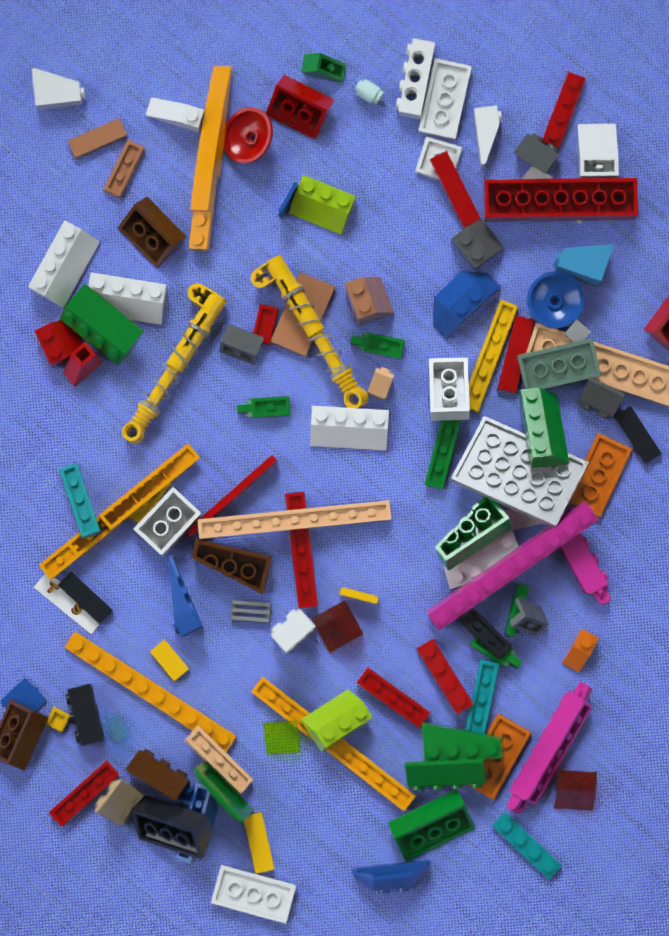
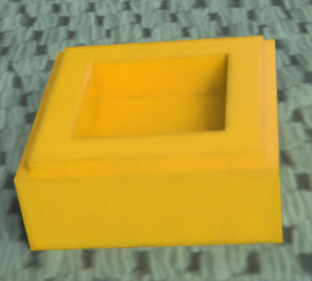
(58, 719)

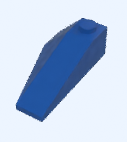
(184, 611)

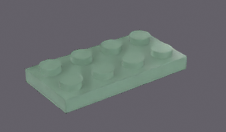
(559, 364)

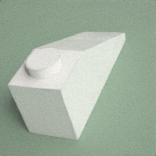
(176, 114)
(486, 126)

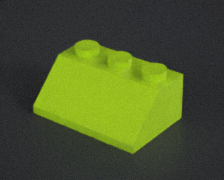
(322, 204)
(336, 719)

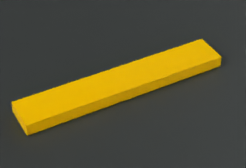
(490, 353)

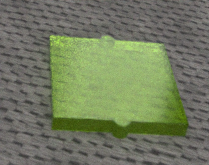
(281, 737)

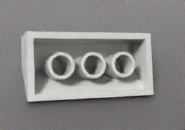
(64, 264)
(134, 298)
(349, 428)

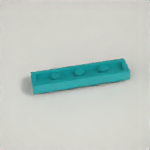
(80, 501)
(482, 696)
(526, 845)

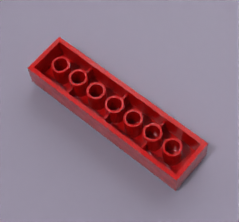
(560, 199)

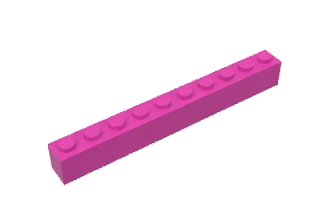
(511, 565)

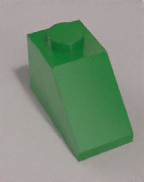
(323, 67)

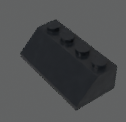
(172, 827)

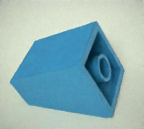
(584, 263)

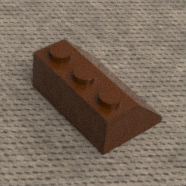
(151, 231)
(20, 734)
(158, 773)

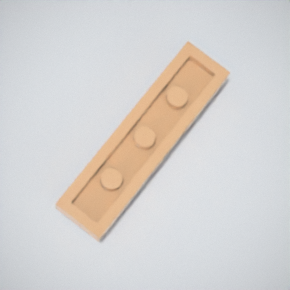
(218, 760)

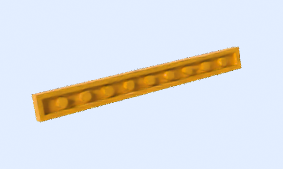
(148, 689)
(341, 750)

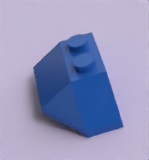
(461, 299)
(201, 801)
(392, 876)

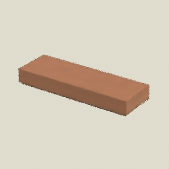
(97, 138)
(124, 169)

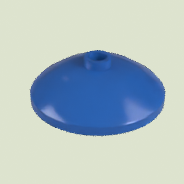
(562, 288)

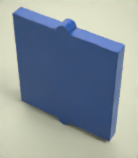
(288, 200)
(26, 695)

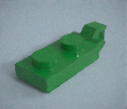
(379, 345)
(266, 407)
(520, 592)
(507, 659)

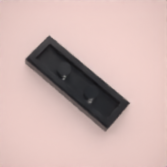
(637, 435)
(85, 597)
(484, 633)

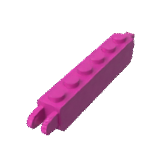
(585, 567)
(550, 749)

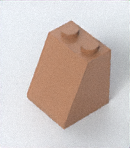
(368, 299)

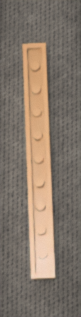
(294, 519)

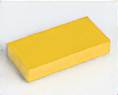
(359, 595)
(169, 660)

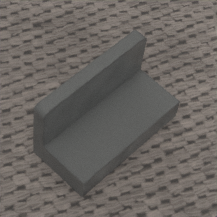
(241, 344)
(530, 619)

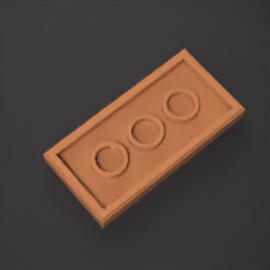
(288, 332)

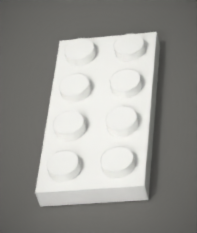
(444, 99)
(481, 560)
(253, 894)

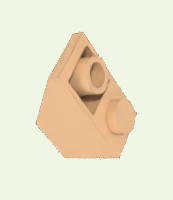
(381, 383)

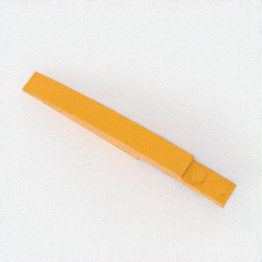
(209, 158)
(118, 512)

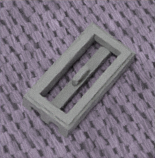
(234, 610)

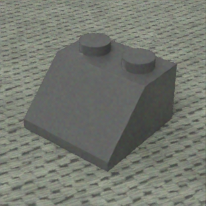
(537, 153)
(477, 244)
(600, 398)

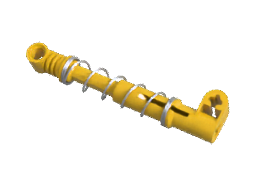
(294, 295)
(198, 330)

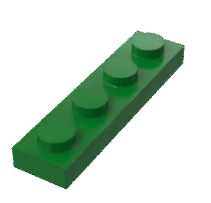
(442, 453)

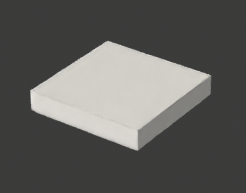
(432, 148)

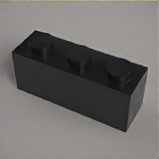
(85, 714)

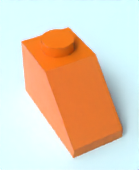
(580, 650)

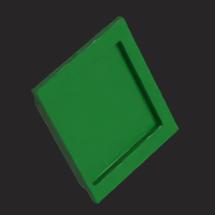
(223, 792)

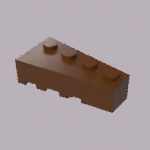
(240, 564)

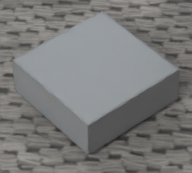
(577, 332)

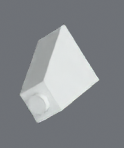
(55, 91)

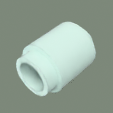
(369, 91)

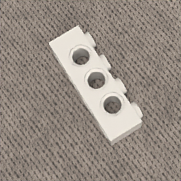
(424, 50)

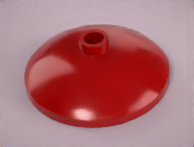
(242, 130)

